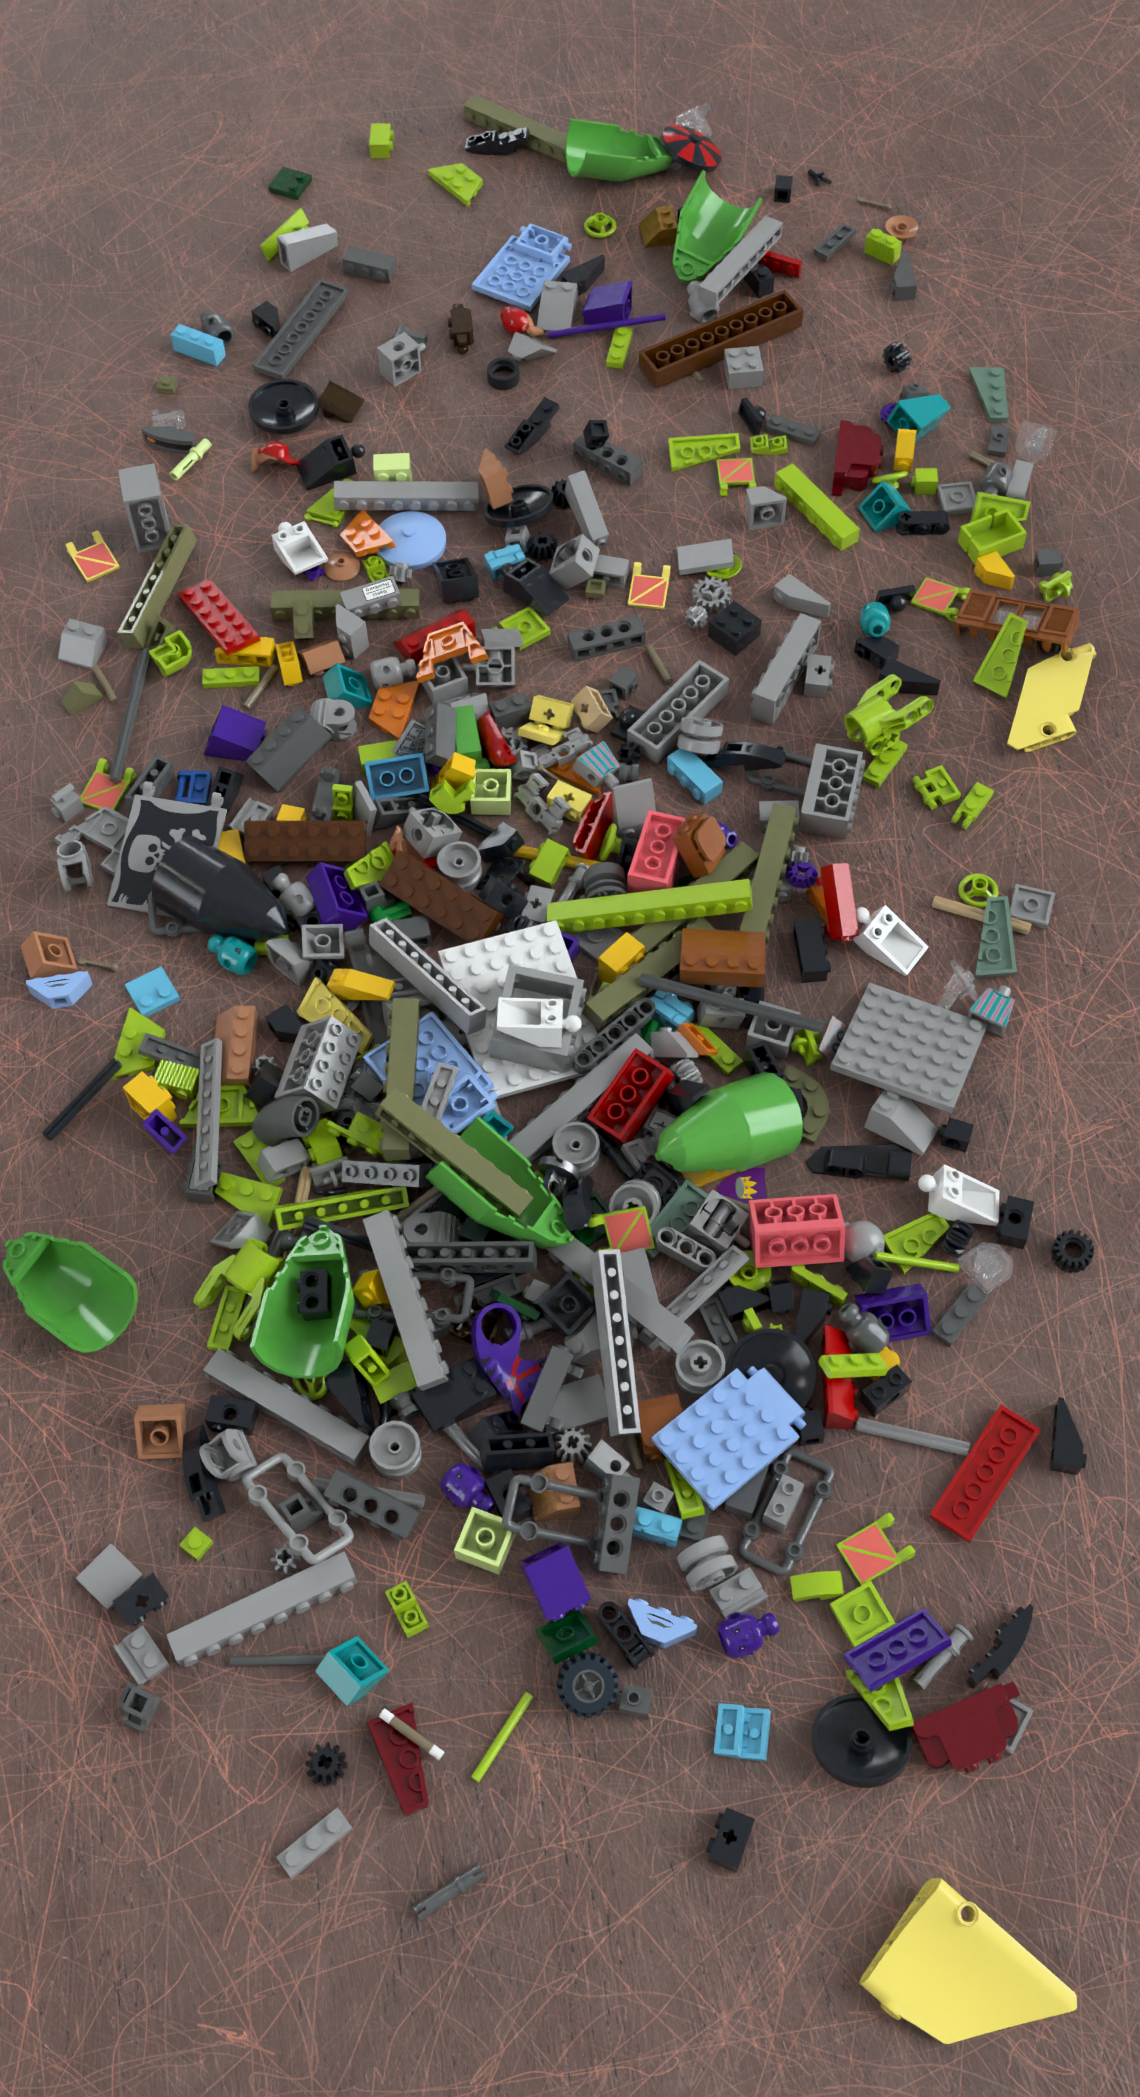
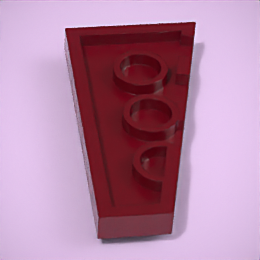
(401, 1760)

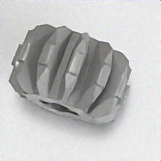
(685, 1070)
(567, 1438)

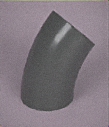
(286, 1119)

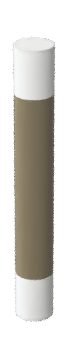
(411, 1734)

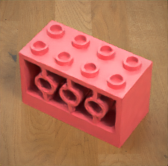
(656, 855)
(796, 1231)

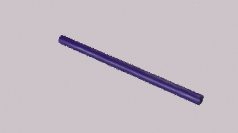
(607, 325)

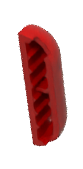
(494, 741)
(594, 826)

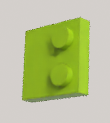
(530, 626)
(862, 1614)

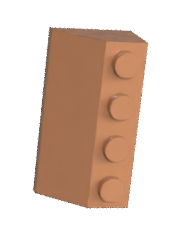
(238, 1033)

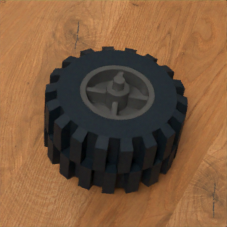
(587, 1684)

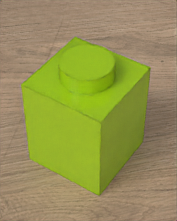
(925, 481)

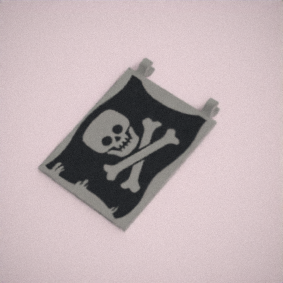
(149, 834)

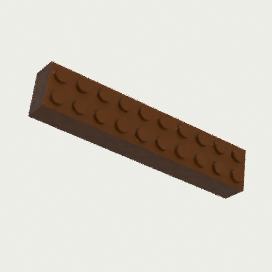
(707, 342)

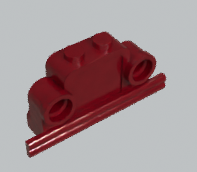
(856, 457)
(968, 1730)

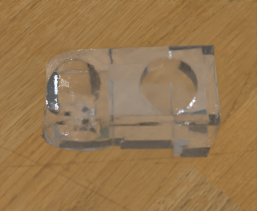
(169, 418)

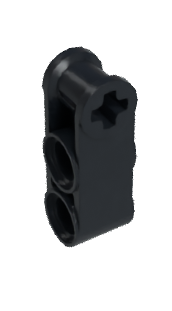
(922, 522)
(631, 1646)

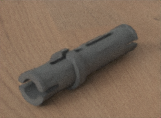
(449, 1891)

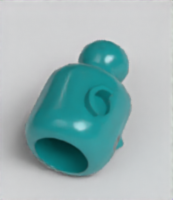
(874, 619)
(233, 954)

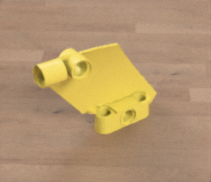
(1049, 697)

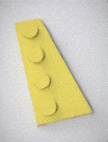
(321, 1003)

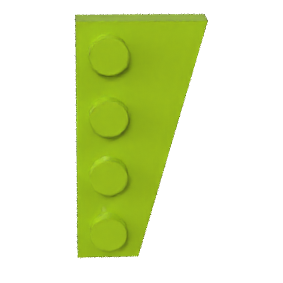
(700, 449)
(1000, 663)

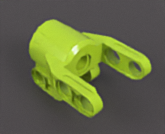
(878, 719)
(250, 1272)

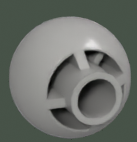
(862, 1240)

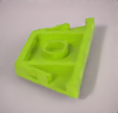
(458, 181)
(130, 1041)
(234, 1109)

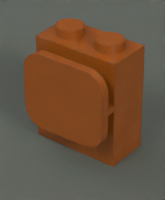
(700, 843)
(654, 1416)

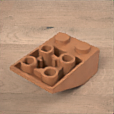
(494, 480)

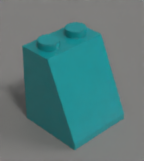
(919, 414)

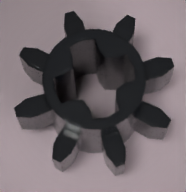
(629, 753)

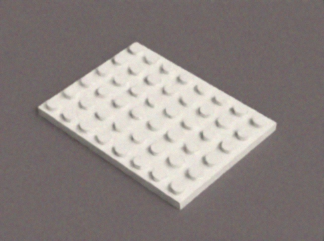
(483, 970)

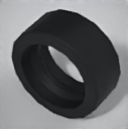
(503, 364)

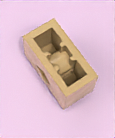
(591, 709)

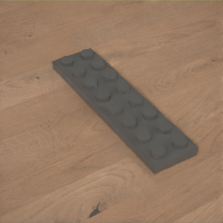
(301, 329)

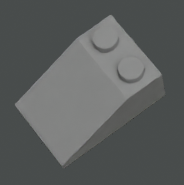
(557, 305)
(631, 806)
(901, 1122)

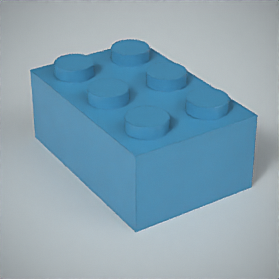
(397, 776)

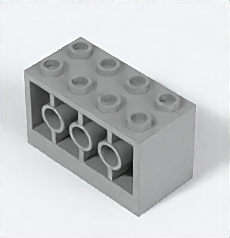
(144, 506)
(832, 791)
(320, 1063)

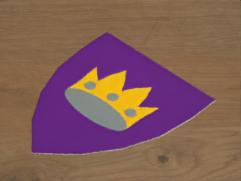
(745, 1185)

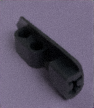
(855, 1161)

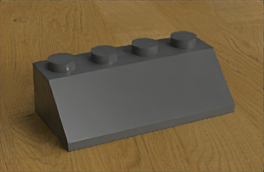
(288, 748)

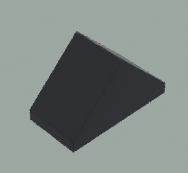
(264, 1084)

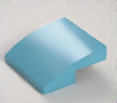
(742, 1732)

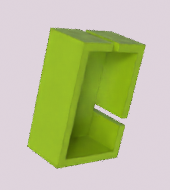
(1004, 537)

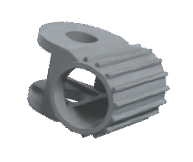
(330, 716)
(69, 854)
(431, 1227)
(231, 1459)

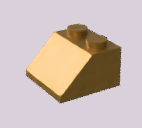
(659, 227)

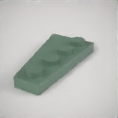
(992, 391)
(996, 945)
(677, 1212)

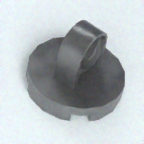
(557, 1173)

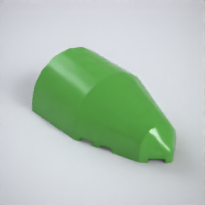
(612, 154)
(707, 232)
(734, 1127)
(541, 1220)
(71, 1289)
(282, 1335)

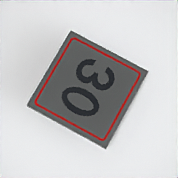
(832, 1038)

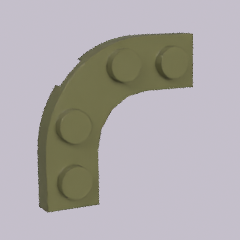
(815, 1101)

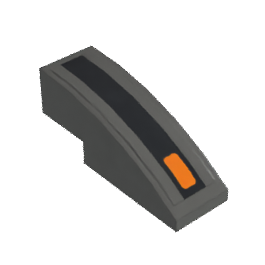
(169, 438)

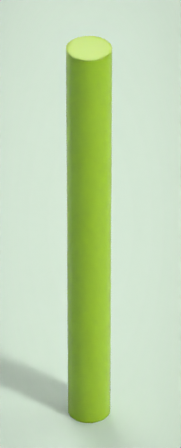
(918, 1262)
(502, 1737)

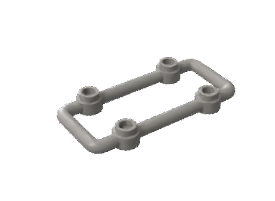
(298, 1542)

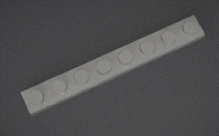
(208, 1115)

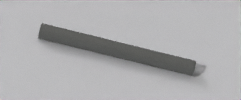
(276, 1660)

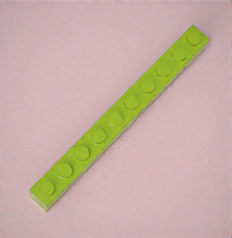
(652, 906)

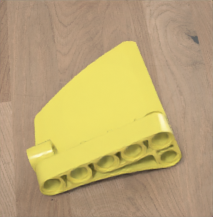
(958, 1973)

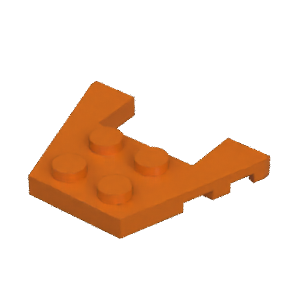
(447, 644)

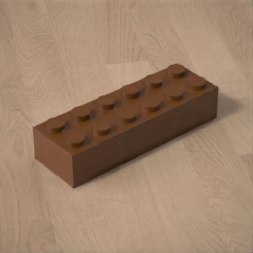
(305, 840)
(440, 898)

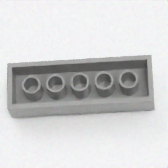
(785, 669)
(690, 696)

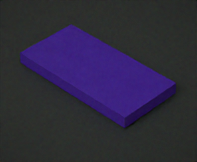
(897, 1649)

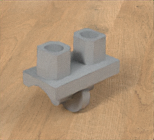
(327, 1173)

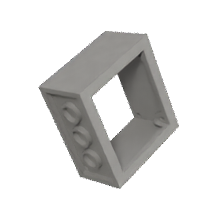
(523, 1052)

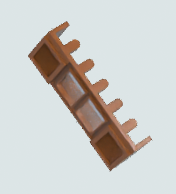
(1044, 621)

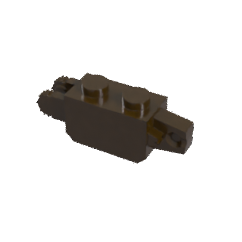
(461, 327)

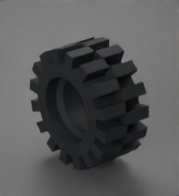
(1069, 1262)

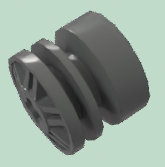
(604, 880)

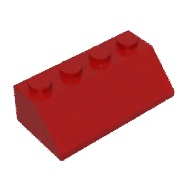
(412, 644)
(631, 1096)
(838, 1392)

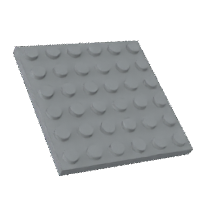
(909, 1047)

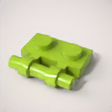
(941, 784)

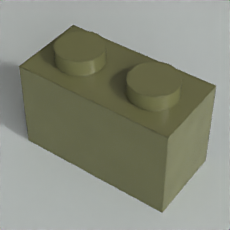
(303, 619)

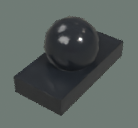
(752, 415)
(896, 597)
(626, 720)

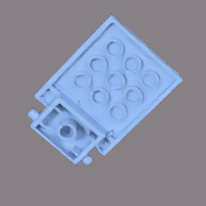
(523, 265)
(437, 1045)
(731, 1434)

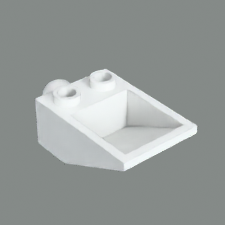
(298, 547)
(895, 942)
(535, 1020)
(960, 1197)

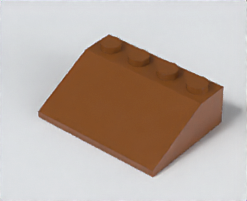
(722, 957)

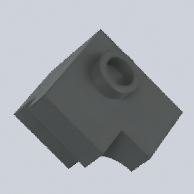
(374, 896)
(300, 1512)
(138, 1706)

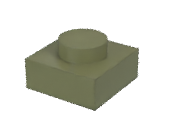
(167, 385)
(595, 588)

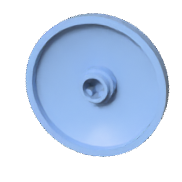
(417, 539)

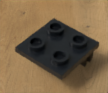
(508, 870)

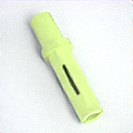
(196, 454)

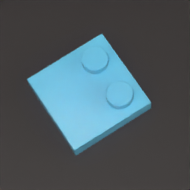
(152, 992)

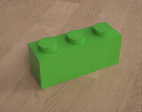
(467, 736)

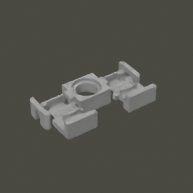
(576, 743)
(548, 816)

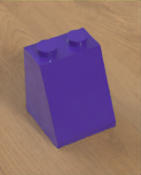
(608, 303)
(234, 735)
(555, 1581)

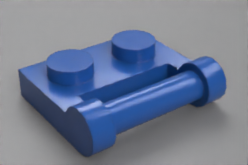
(198, 789)

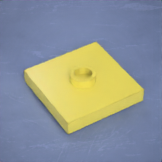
(541, 733)

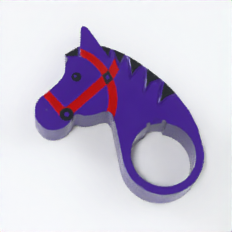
(501, 1363)

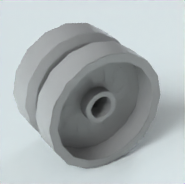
(700, 735)
(460, 864)
(578, 1145)
(636, 1192)
(699, 1367)
(395, 1450)
(707, 1563)

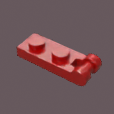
(782, 264)

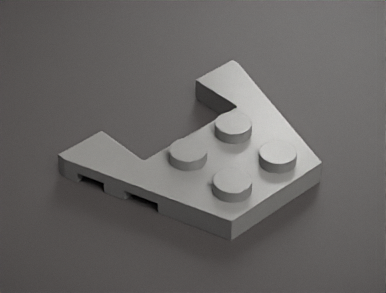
(104, 829)

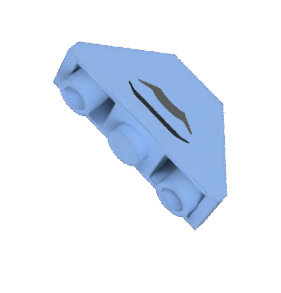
(60, 989)
(658, 1625)

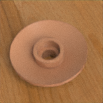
(901, 227)
(342, 567)

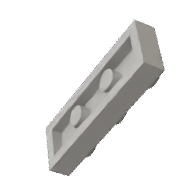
(440, 1090)
(314, 1843)

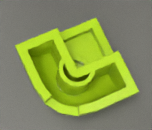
(172, 654)

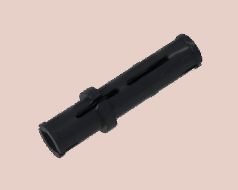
(610, 1149)

